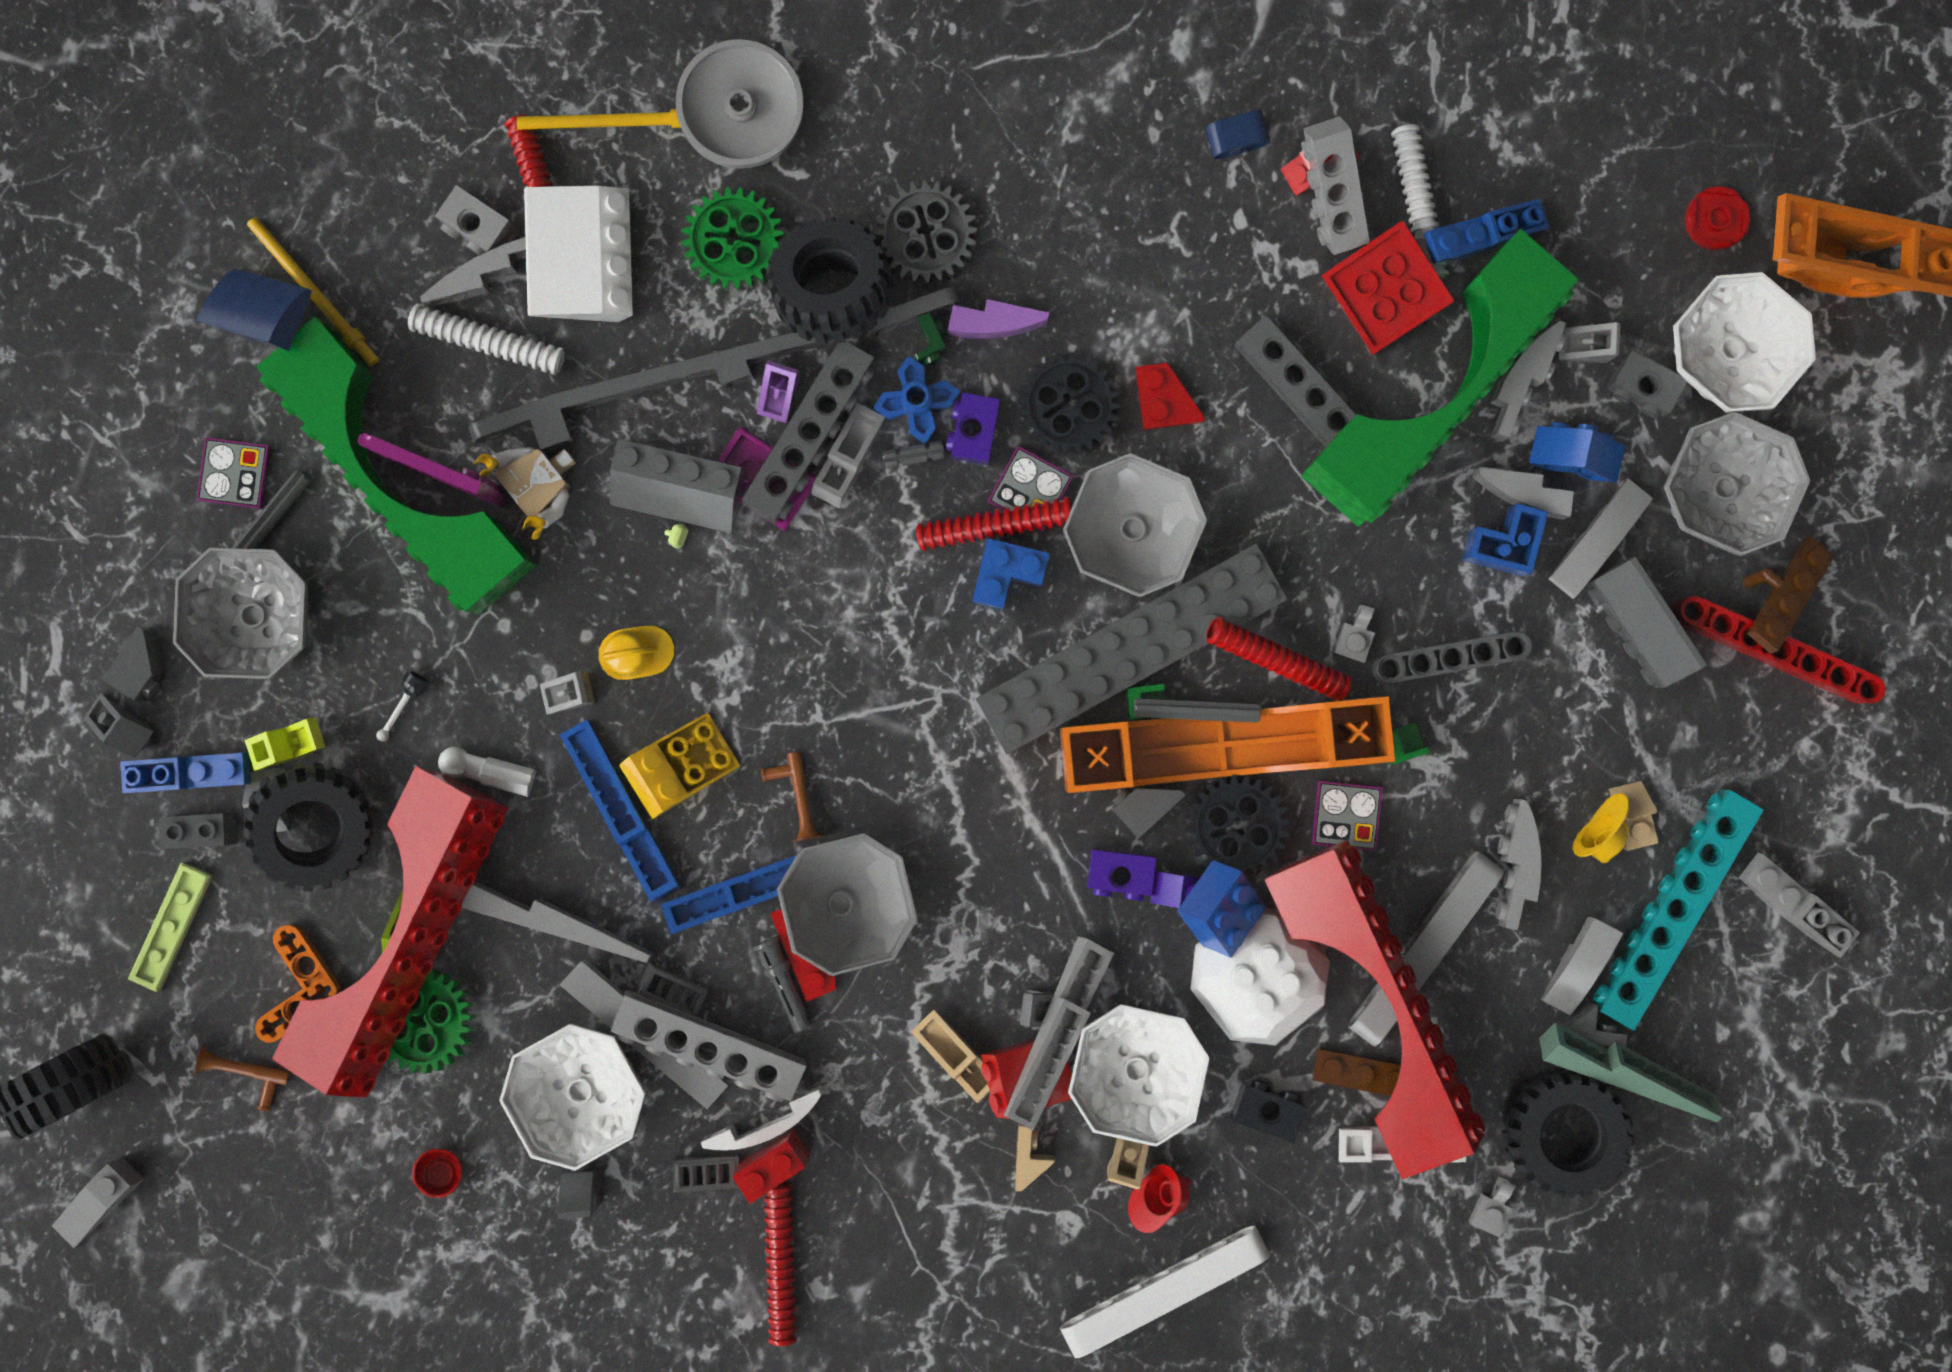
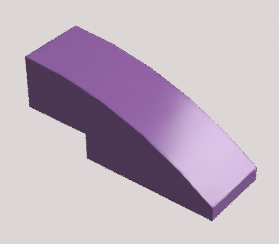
(995, 321)

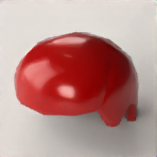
(437, 1173)

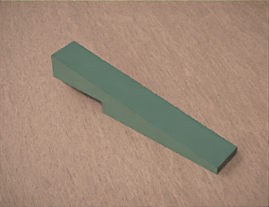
(1627, 1071)

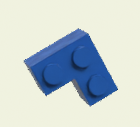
(1577, 451)
(1514, 548)
(1005, 563)

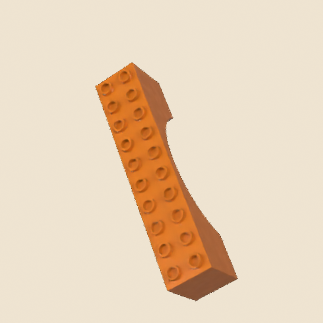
(1202, 749)

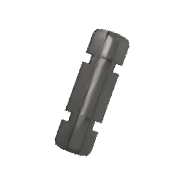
(913, 454)

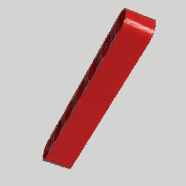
(1792, 655)

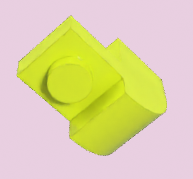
(285, 744)

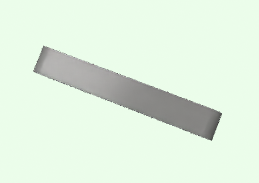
(1431, 941)

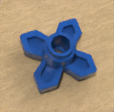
(934, 396)

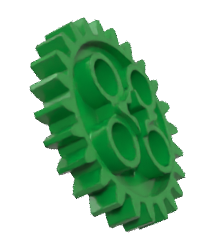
(739, 211)
(447, 1034)

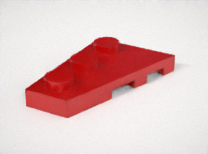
(810, 978)

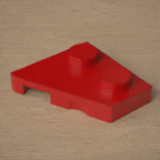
(1164, 399)

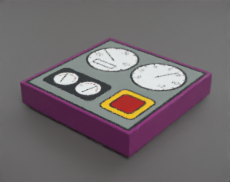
(233, 473)
(1028, 481)
(1346, 814)

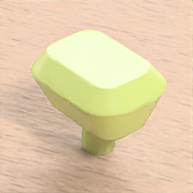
(677, 535)

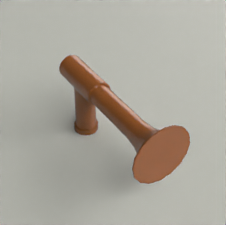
(796, 771)
(270, 1076)

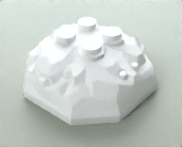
(1744, 342)
(1138, 1075)
(572, 1096)

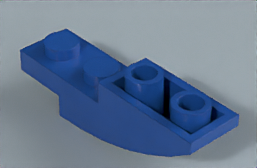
(1485, 232)
(185, 772)

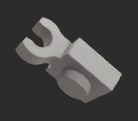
(1354, 639)
(1491, 1211)

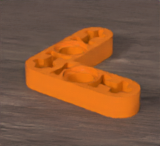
(309, 982)

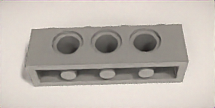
(1320, 142)

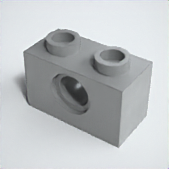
(460, 209)

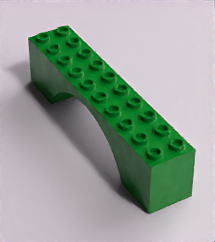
(1506, 309)
(327, 392)

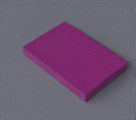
(750, 454)

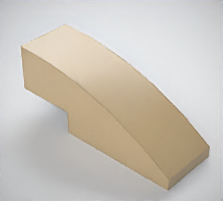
(953, 1054)

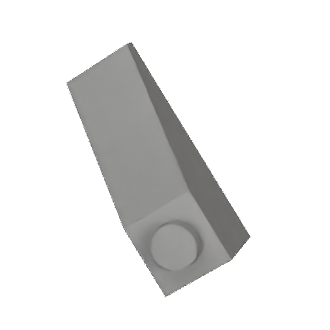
(97, 1200)

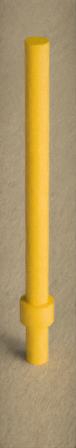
(599, 120)
(351, 336)

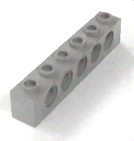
(728, 1042)

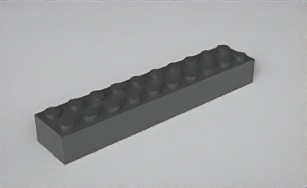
(1129, 649)

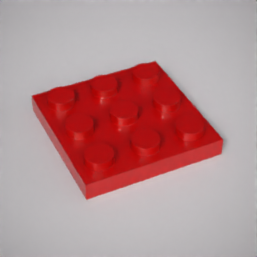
(1388, 287)

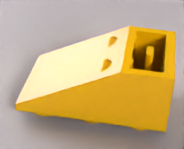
(679, 765)

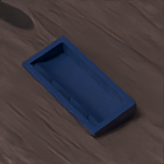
(256, 308)

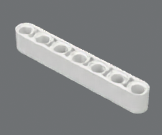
(1165, 1291)

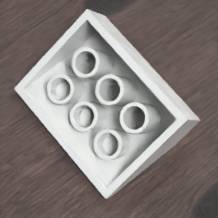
(578, 252)

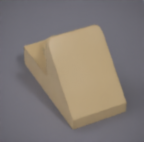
(1639, 815)
(1127, 1163)
(1029, 1165)

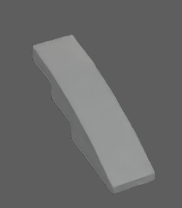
(472, 277)
(1600, 538)

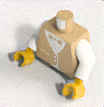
(532, 482)

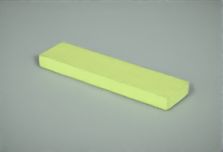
(170, 927)

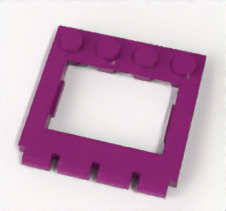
(465, 481)

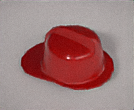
(1159, 1198)

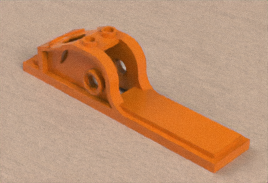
(1817, 233)

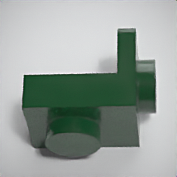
(933, 332)

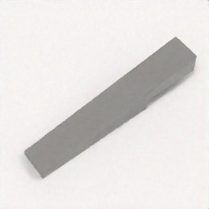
(551, 920)
(604, 999)
(1058, 1031)

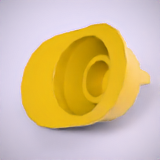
(636, 652)
(1606, 831)

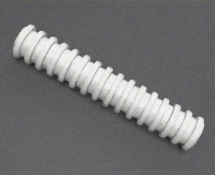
(1416, 187)
(486, 339)

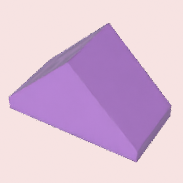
(778, 391)

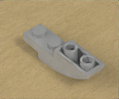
(1531, 369)
(1523, 850)
(1798, 906)

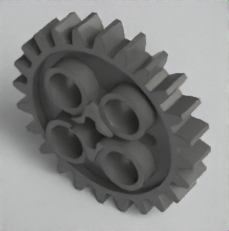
(952, 225)

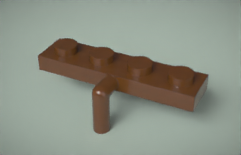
(1789, 593)

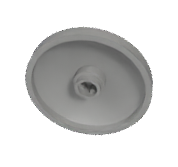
(739, 103)

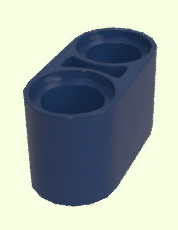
(1237, 134)

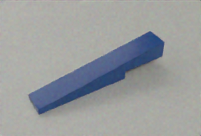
(620, 812)
(725, 896)

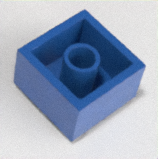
(1221, 909)

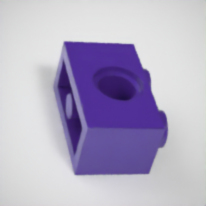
(973, 448)
(1140, 869)

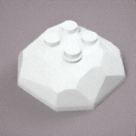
(1266, 984)

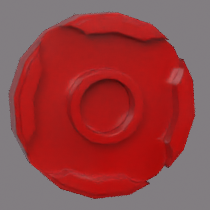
(1717, 218)

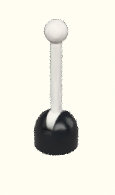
(412, 685)

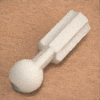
(489, 771)

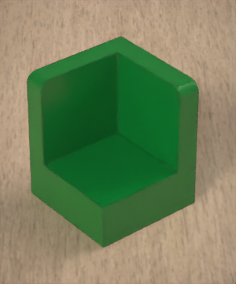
(1149, 692)
(1407, 743)

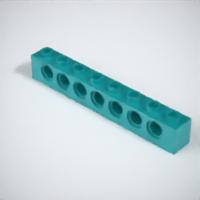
(1741, 819)

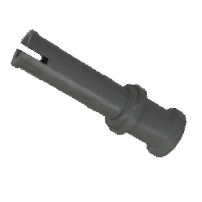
(778, 970)

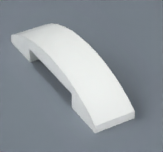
(728, 1137)
(1364, 1145)

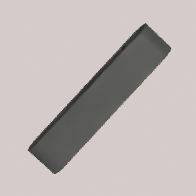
(1466, 657)

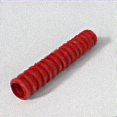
(528, 155)
(993, 524)
(1278, 659)
(780, 1266)

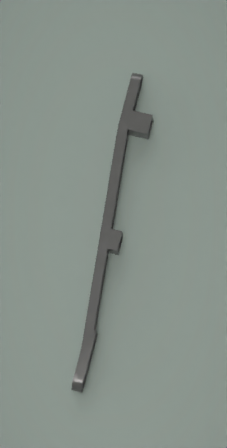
(732, 367)

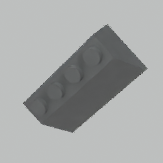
(676, 486)
(1645, 623)

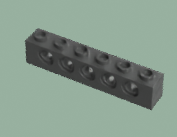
(844, 359)
(1295, 395)

